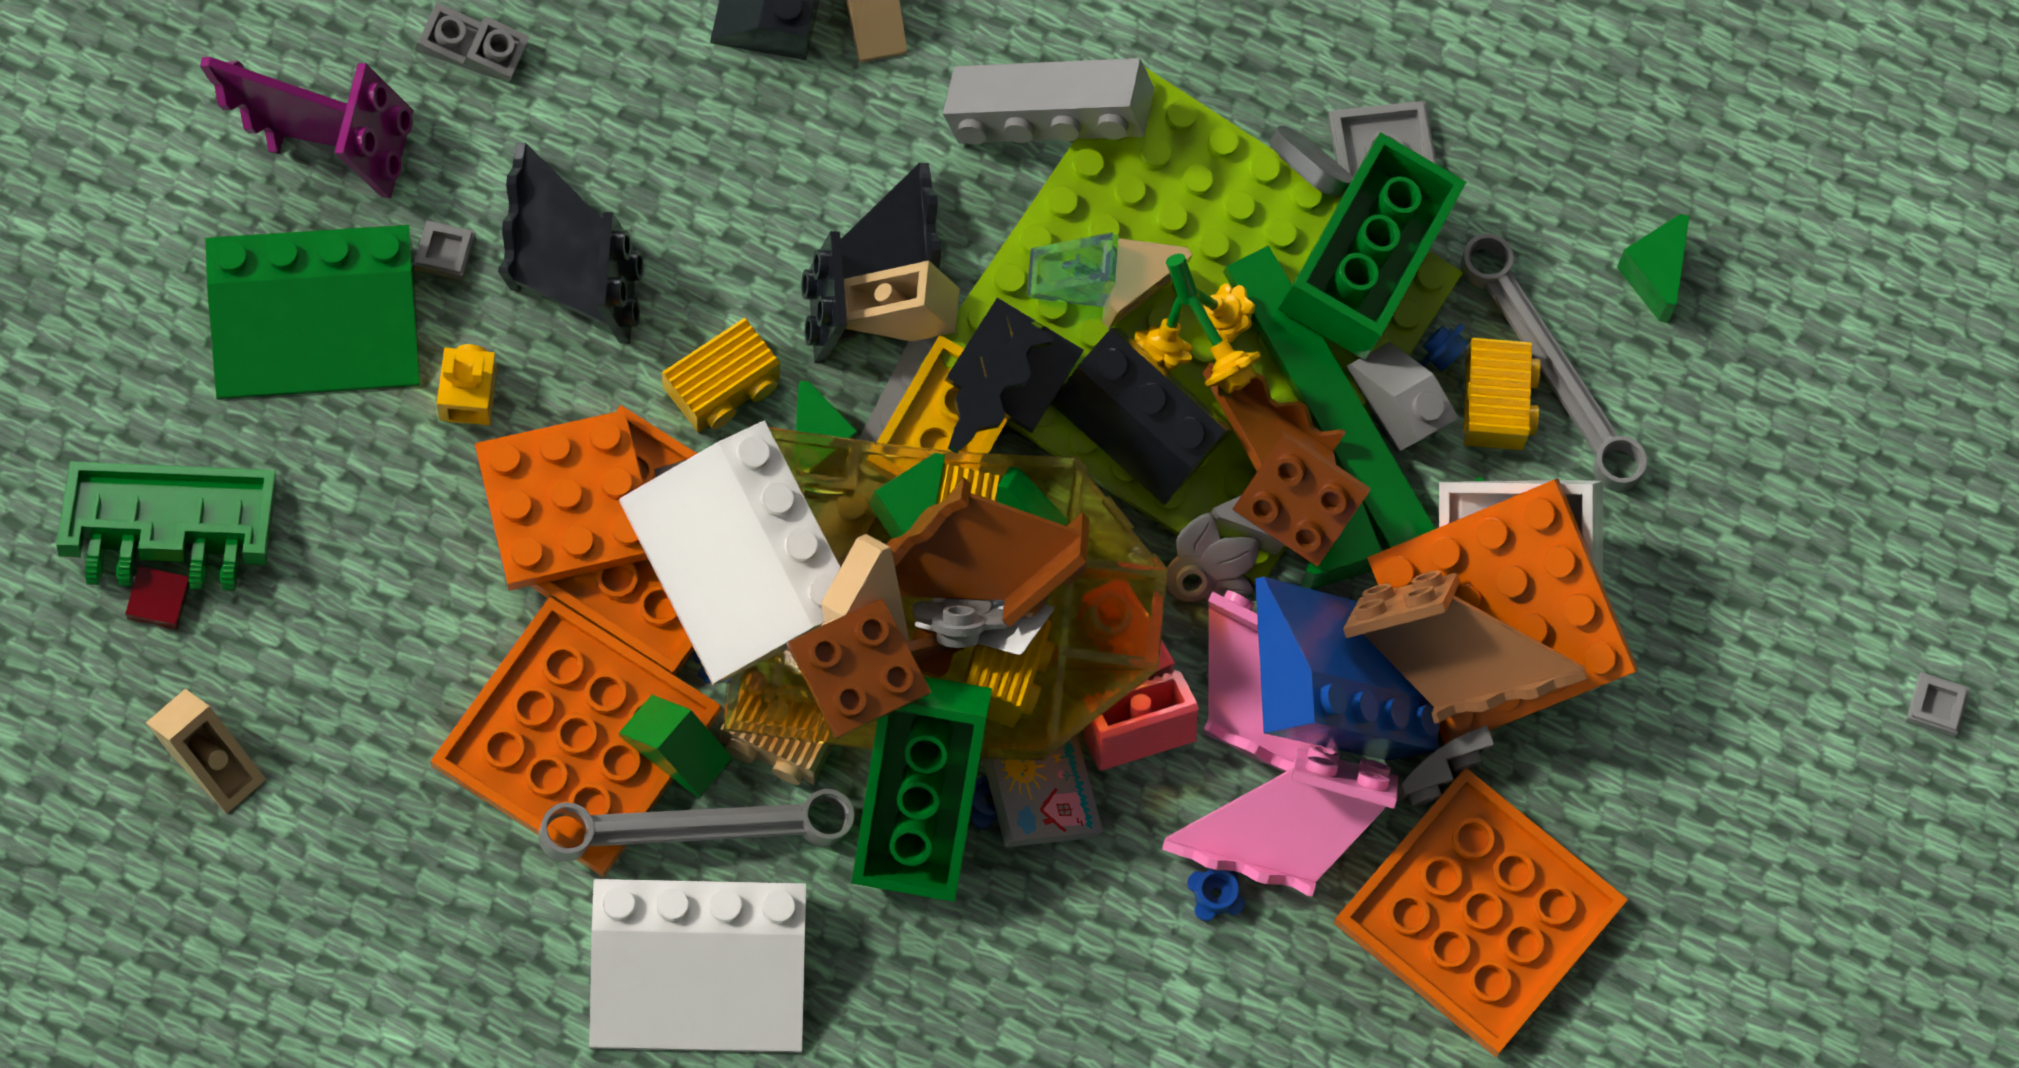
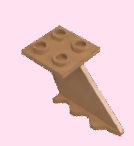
(1456, 650)

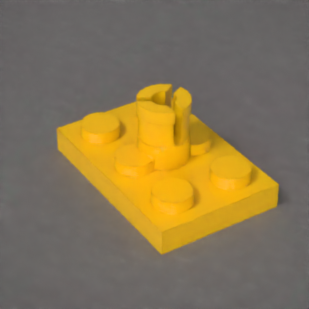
(928, 408)

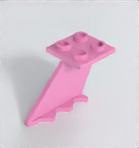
(1235, 684)
(1292, 824)

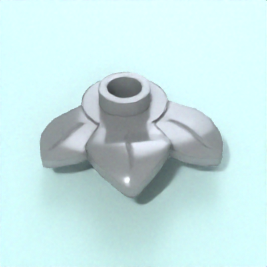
(1216, 561)
(959, 620)

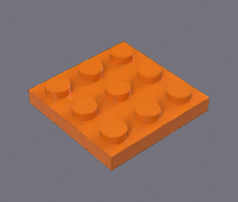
(559, 498)

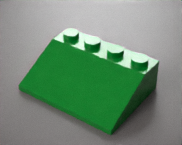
(312, 311)

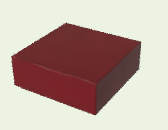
(157, 597)

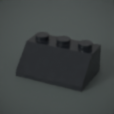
(766, 26)
(1140, 415)

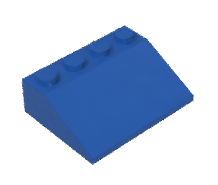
(1333, 686)

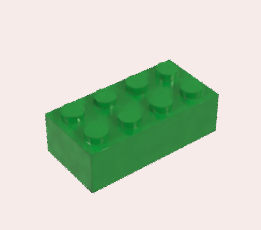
(1372, 246)
(922, 792)

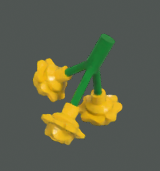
(1224, 317)

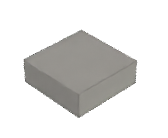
(444, 250)
(1937, 704)

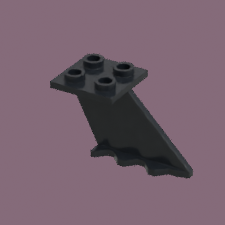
(891, 235)
(567, 249)
(1008, 372)

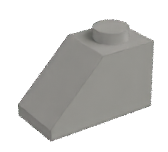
(1402, 395)

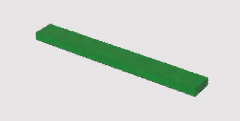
(1331, 400)

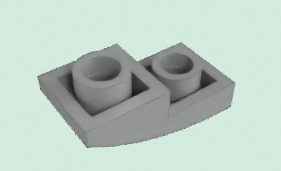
(475, 45)
(1434, 773)

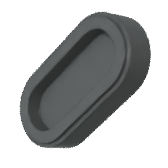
(1310, 161)

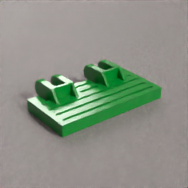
(164, 512)

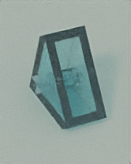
(1074, 270)

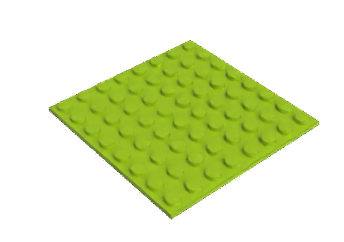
(1197, 188)

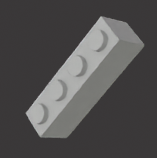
(1049, 101)

